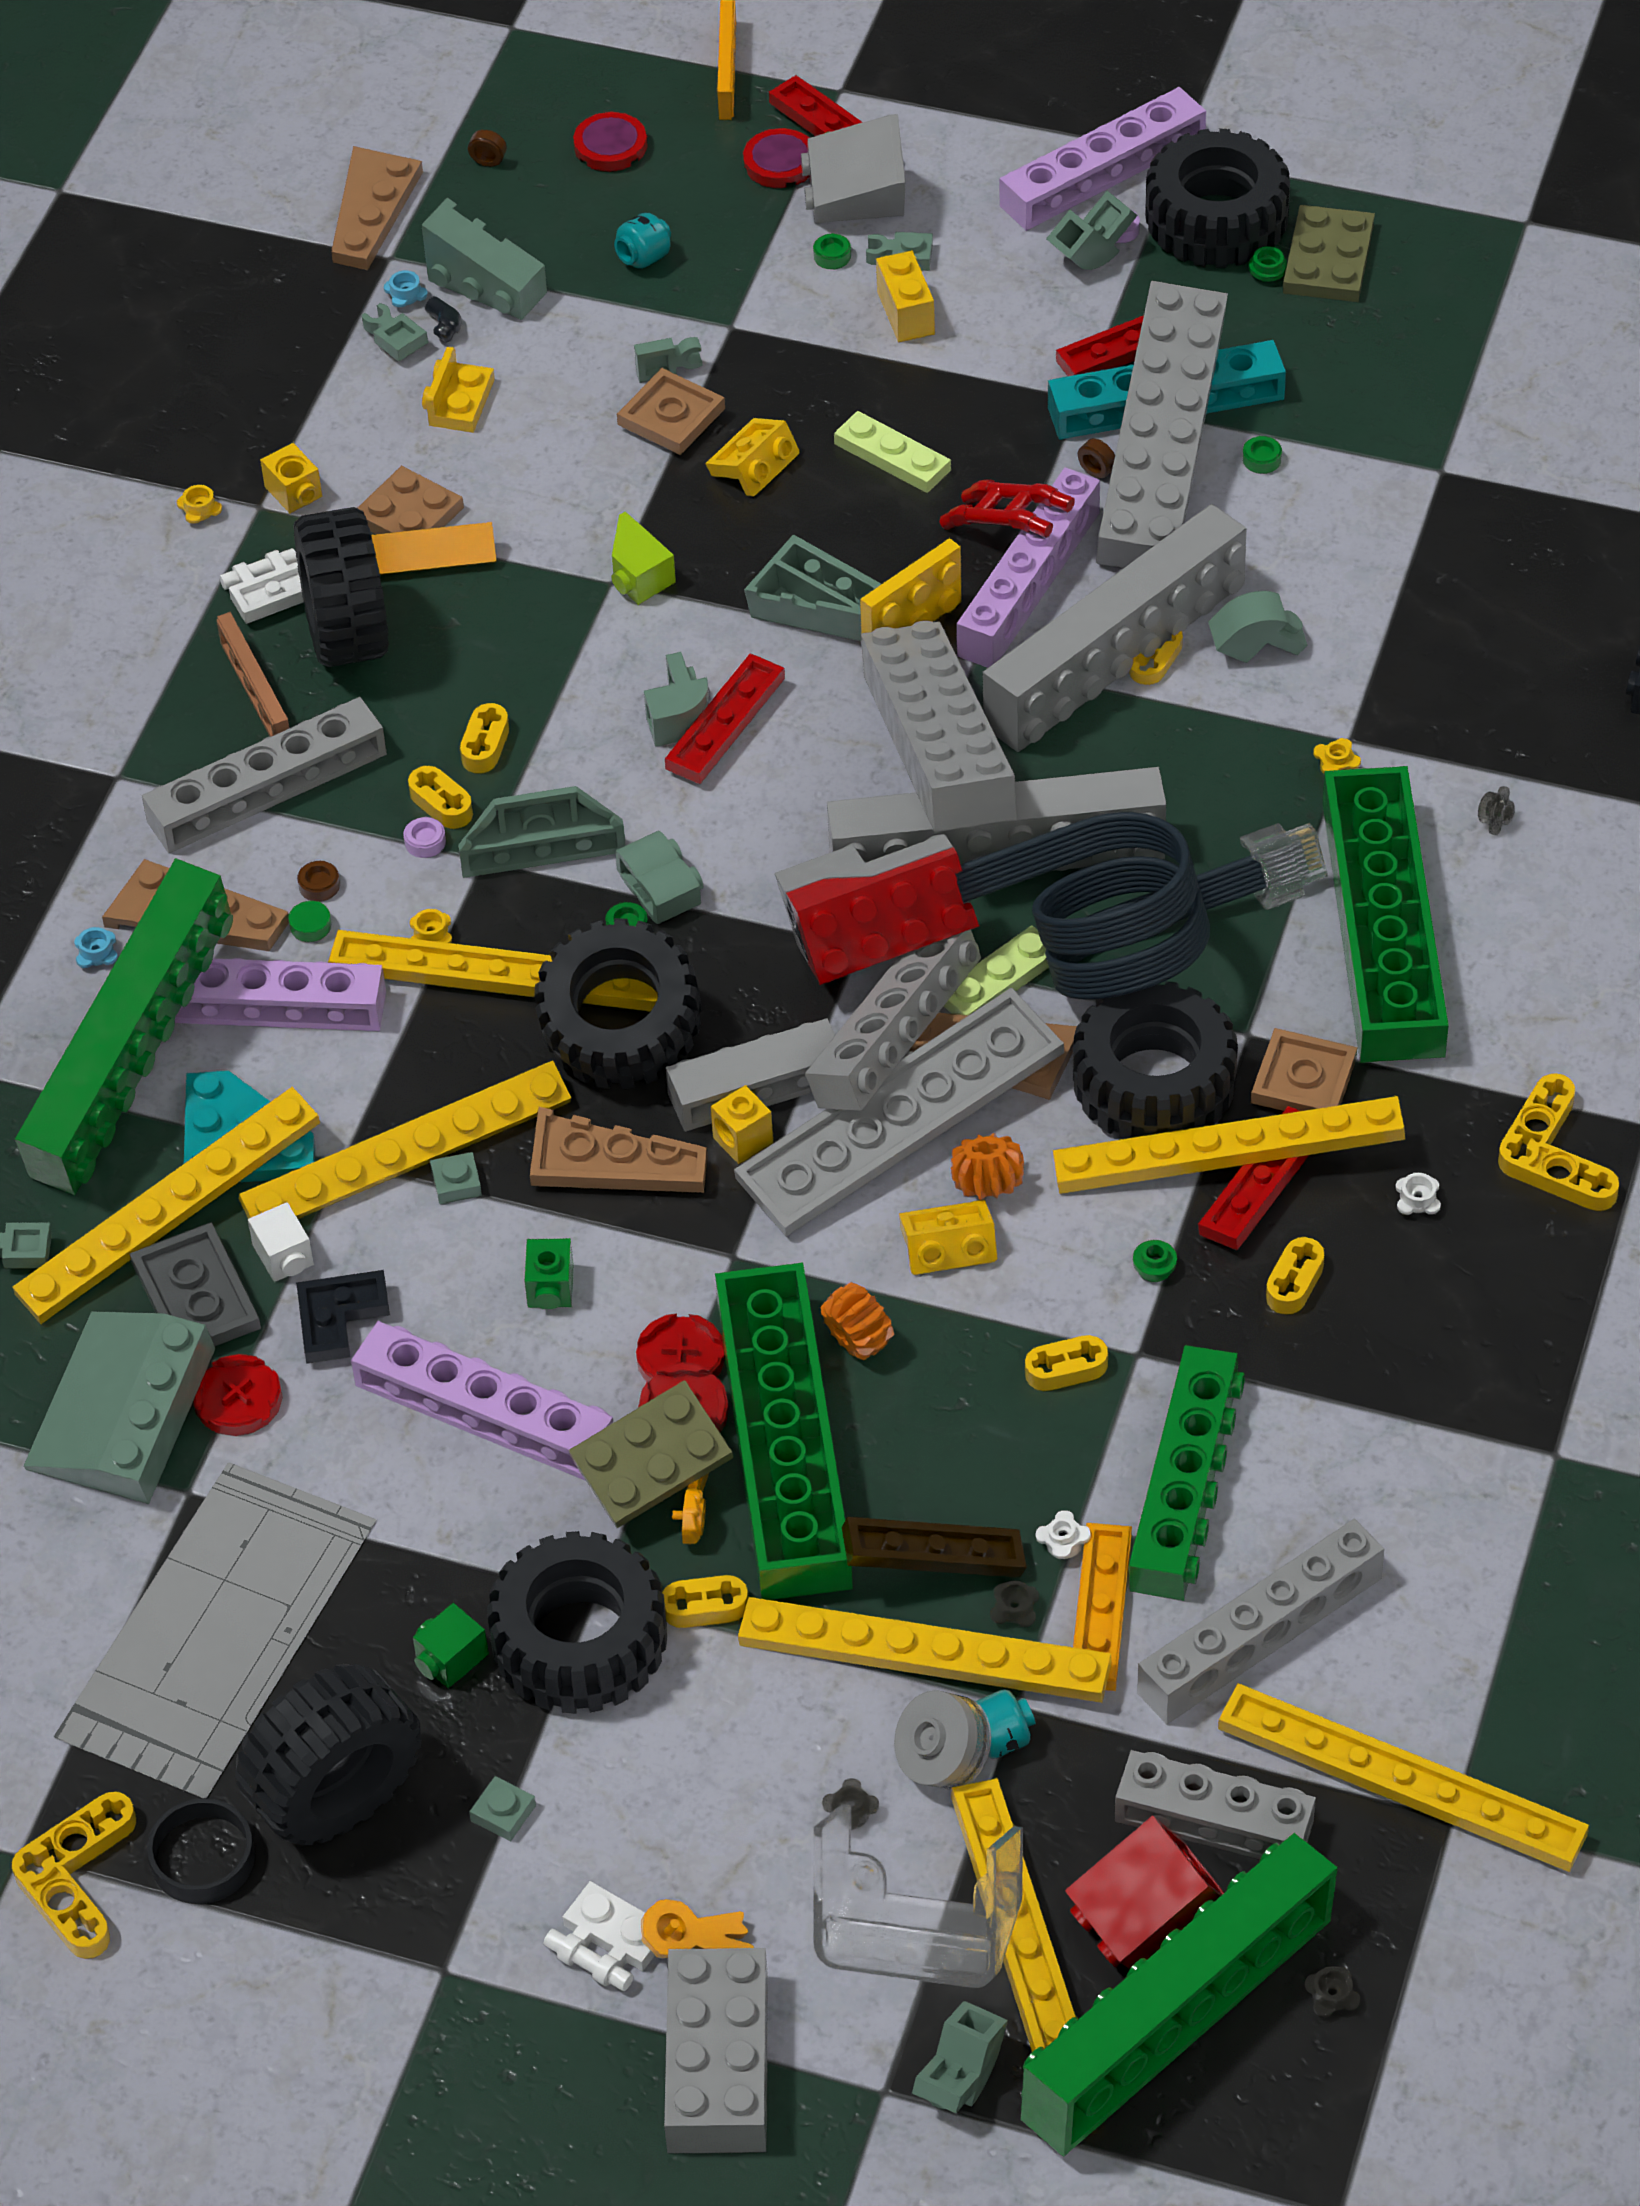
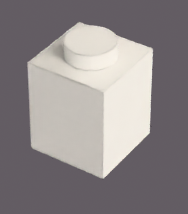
(280, 1242)

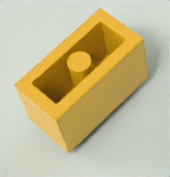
(905, 296)

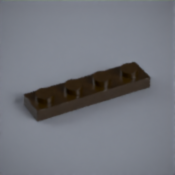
(933, 1547)

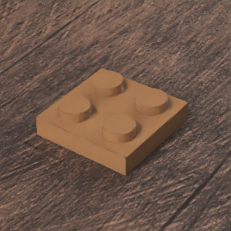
(671, 411)
(410, 504)
(1303, 1072)

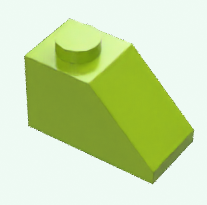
(640, 561)

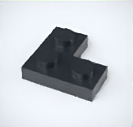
(333, 1301)

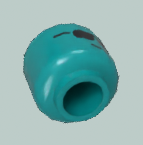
(642, 240)
(1007, 1721)

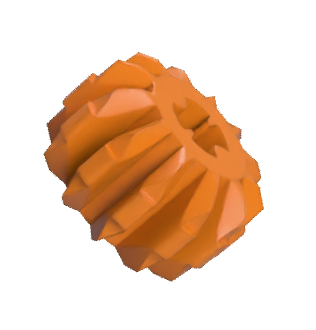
(987, 1166)
(857, 1320)

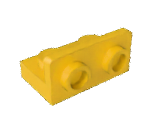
(457, 393)
(755, 454)
(949, 1237)

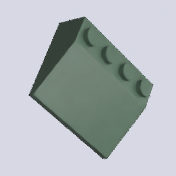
(122, 1402)

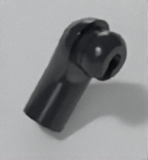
(448, 318)

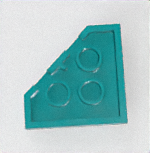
(221, 1102)

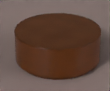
(487, 148)
(1096, 458)
(318, 881)

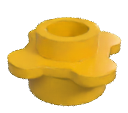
(198, 503)
(1337, 756)
(431, 926)

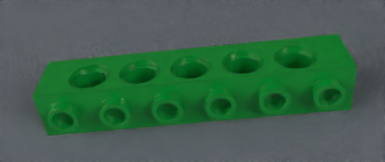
(1200, 1376)

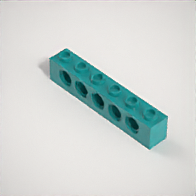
(1098, 399)

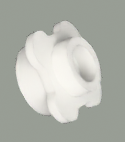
(1420, 1185)
(1063, 1546)

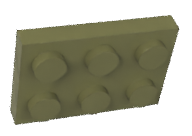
(1328, 253)
(650, 1454)

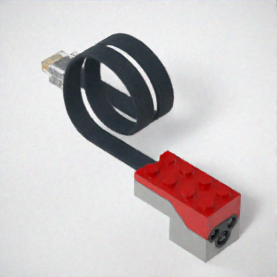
(872, 911)

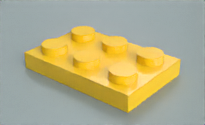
(917, 592)

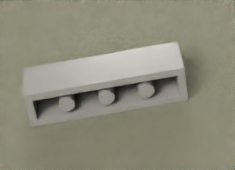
(768, 1066)

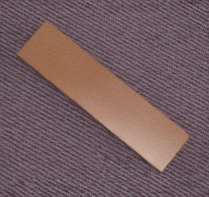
(251, 675)

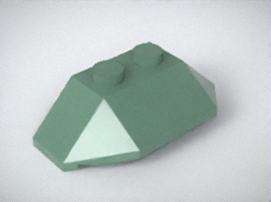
(539, 832)

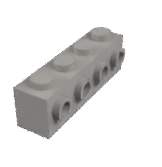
(1211, 1805)

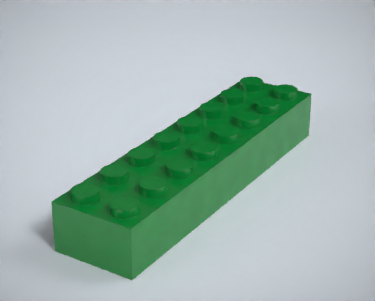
(1384, 915)
(125, 1028)
(783, 1431)
(1177, 1993)

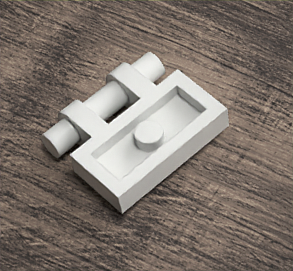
(264, 585)
(608, 1923)

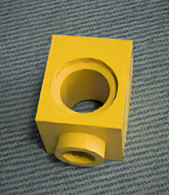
(291, 478)
(742, 1124)

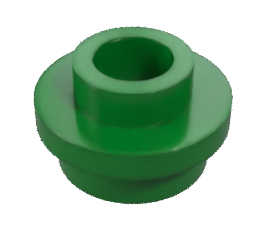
(1268, 264)
(1154, 1269)

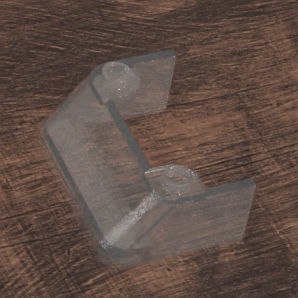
(905, 1935)

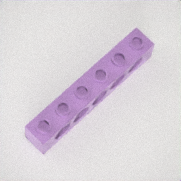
(1098, 159)
(1026, 573)
(288, 995)
(381, 1370)

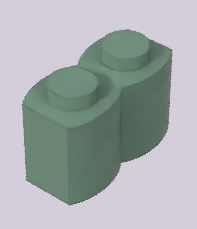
(659, 876)

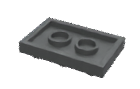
(196, 1282)

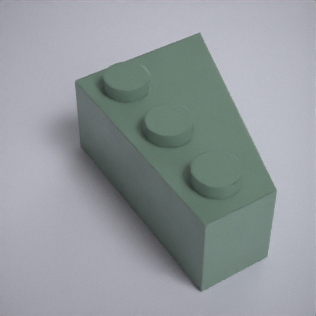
(479, 265)
(809, 591)

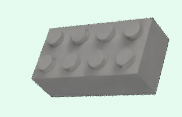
(716, 2050)

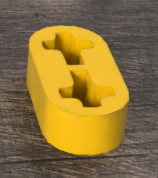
(1162, 658)
(492, 739)
(445, 792)
(1303, 1279)
(1066, 1363)
(705, 1601)

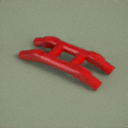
(991, 493)

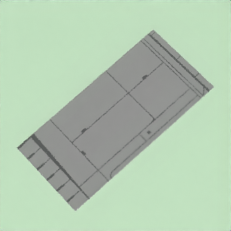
(215, 1630)

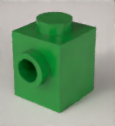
(549, 1273)
(449, 1646)

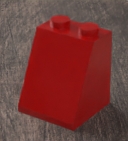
(1141, 1893)

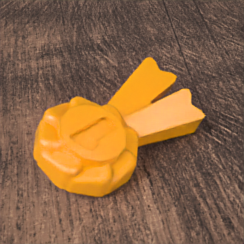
(693, 1512)
(675, 1926)

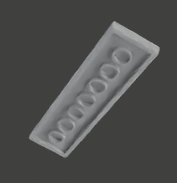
(912, 1107)

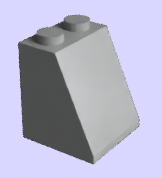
(856, 172)

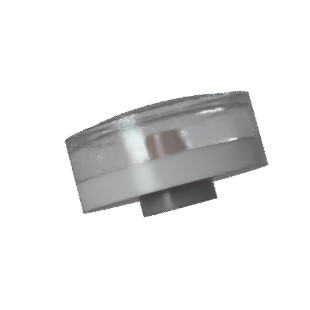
(942, 1739)

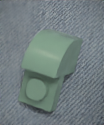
(1092, 239)
(1253, 621)
(675, 707)
(963, 2058)

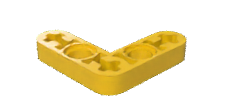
(1542, 1155)
(56, 1875)

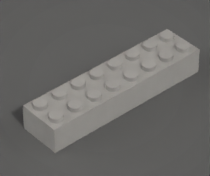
(1161, 421)
(1113, 624)
(938, 727)
(1042, 805)

